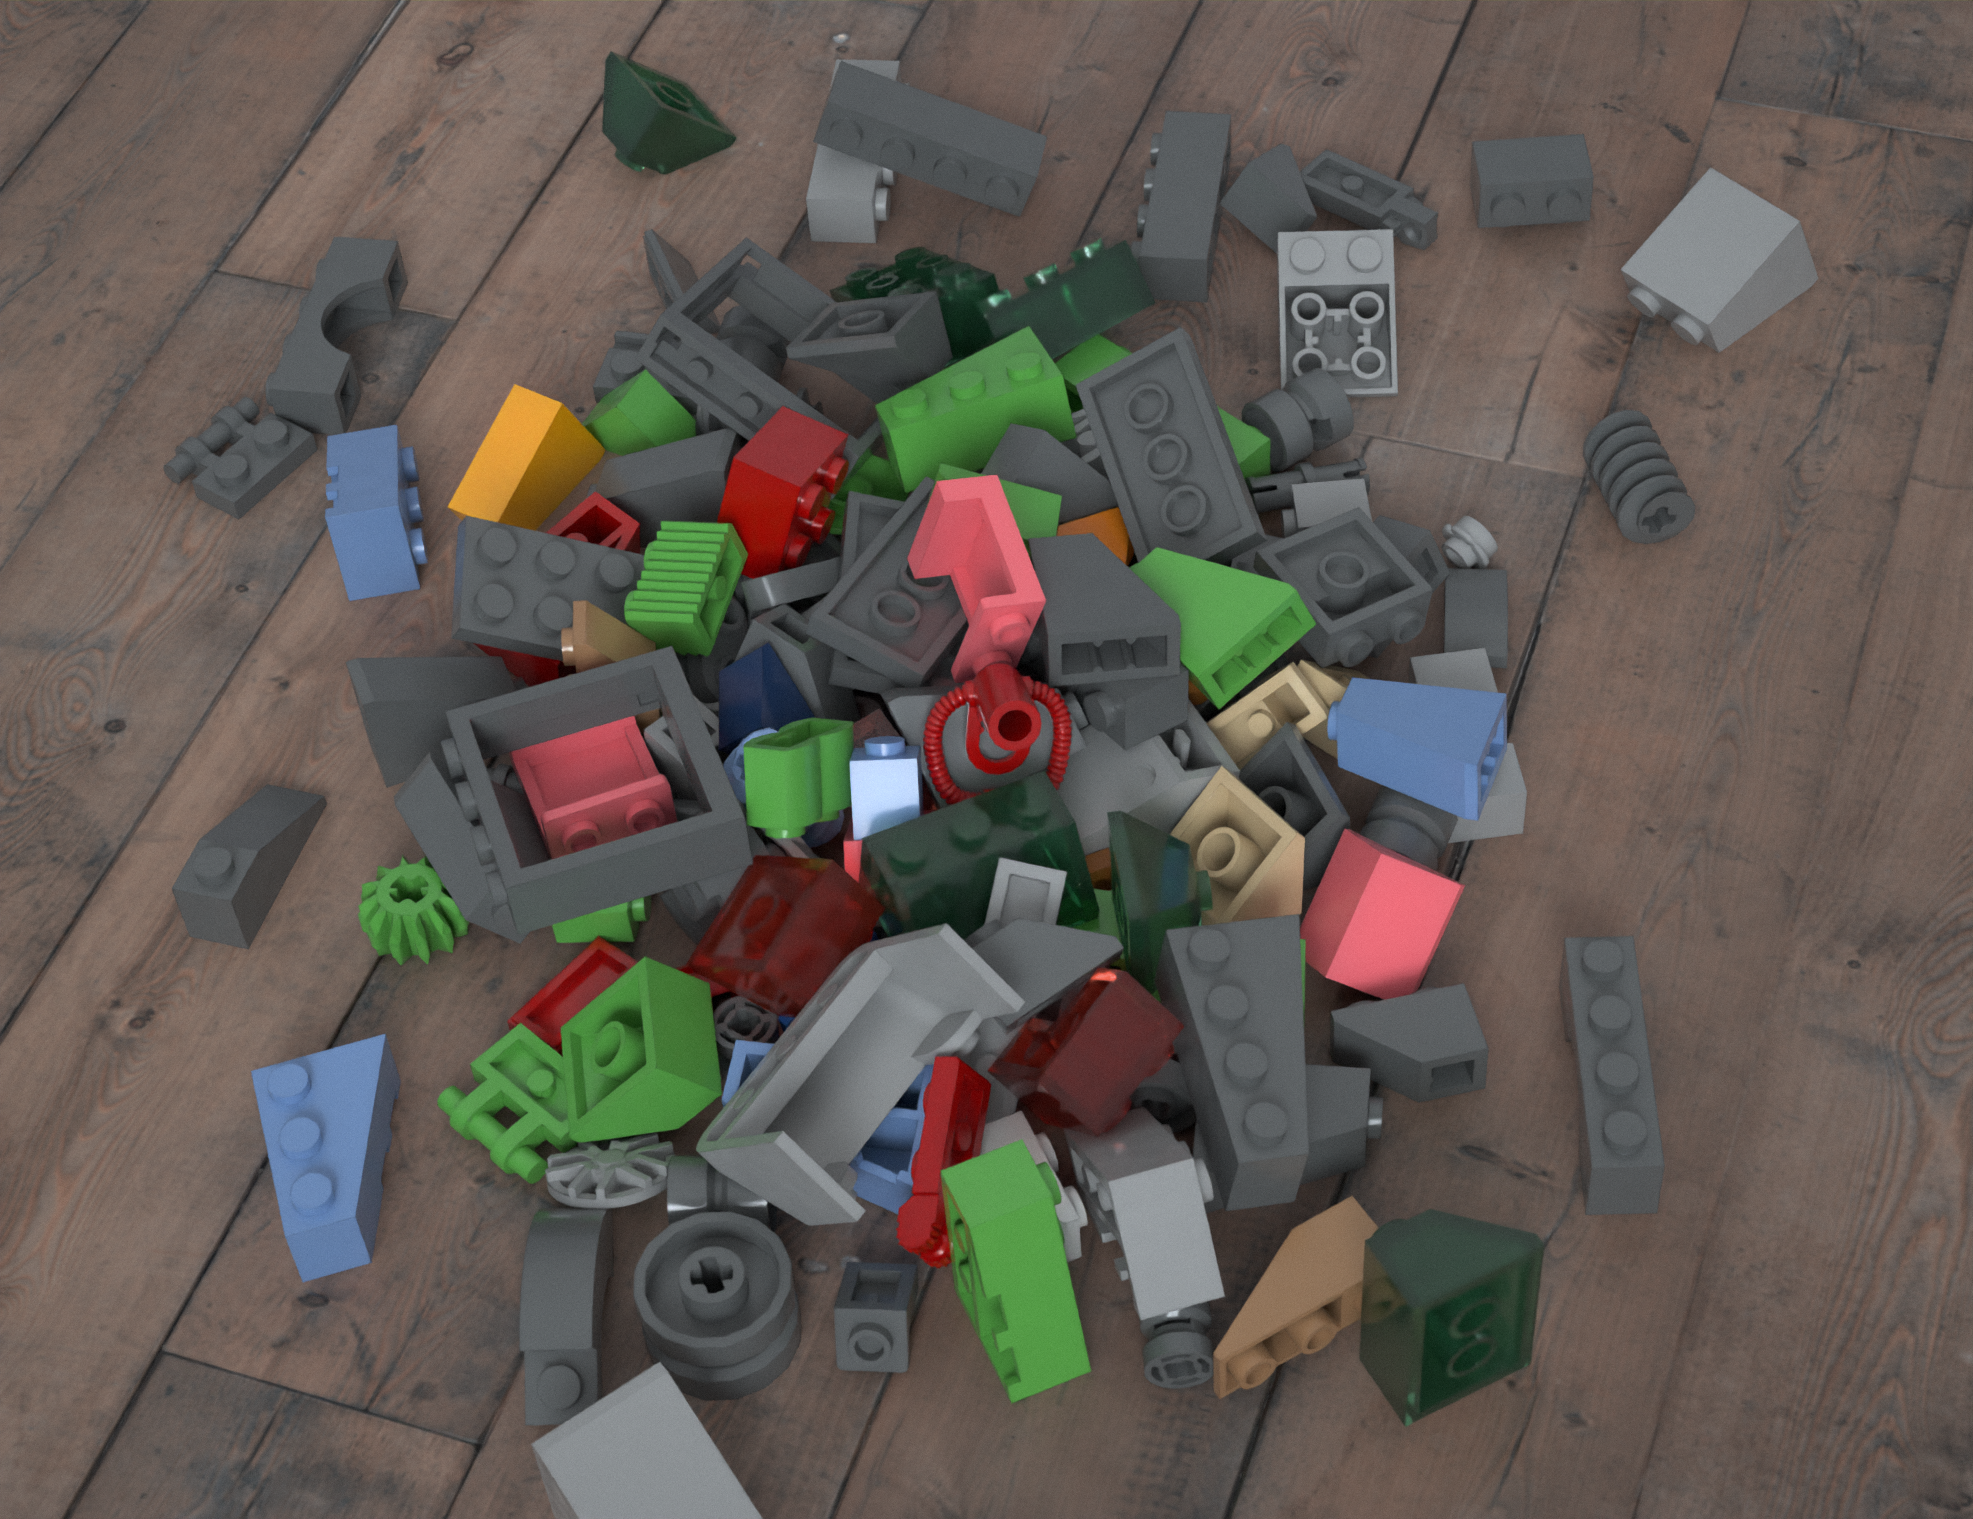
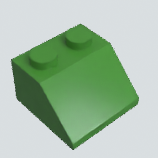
(641, 1055)

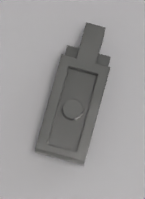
(1369, 199)

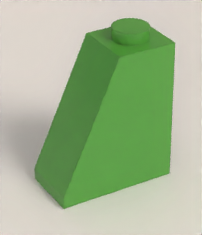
(1228, 619)

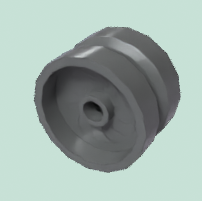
(718, 1305)

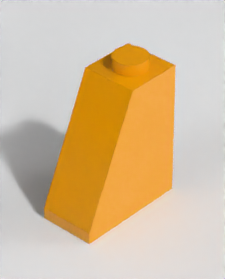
(526, 462)

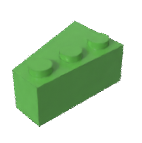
(970, 405)

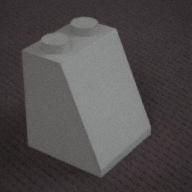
(1720, 263)
(639, 1459)

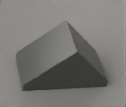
(1271, 196)

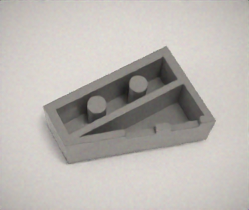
(1152, 1201)

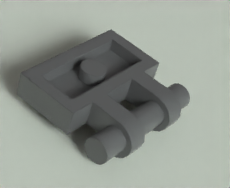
(249, 468)

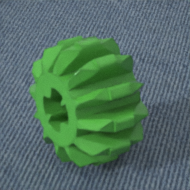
(410, 912)

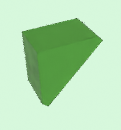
(639, 417)

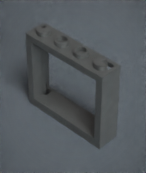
(725, 380)
(620, 868)

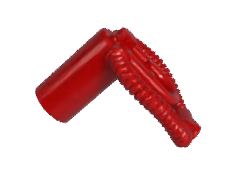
(1012, 720)

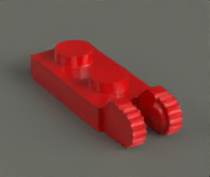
(951, 1134)

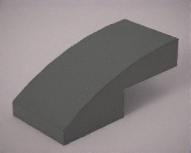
(1477, 613)

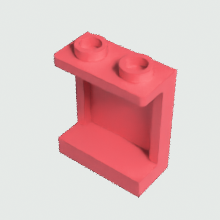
(977, 542)
(593, 787)

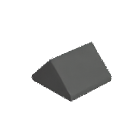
(1298, 790)

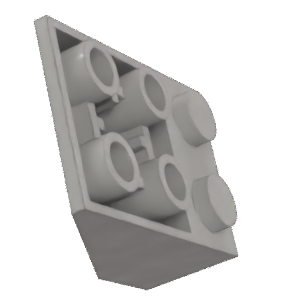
(1338, 308)
(1149, 781)

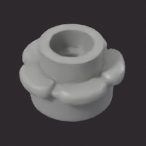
(1468, 544)

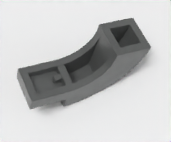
(562, 1311)

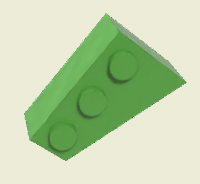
(1014, 1268)

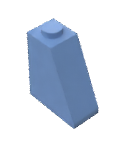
(1422, 740)

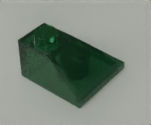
(657, 118)
(1151, 891)

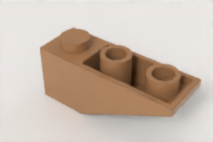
(1300, 1299)

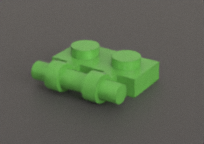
(528, 1080)

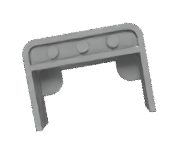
(848, 1066)

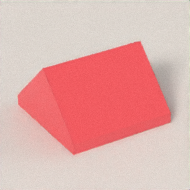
(1377, 918)

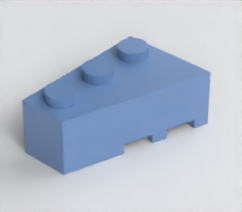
(375, 512)
(327, 1149)

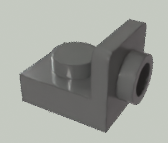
(875, 1316)

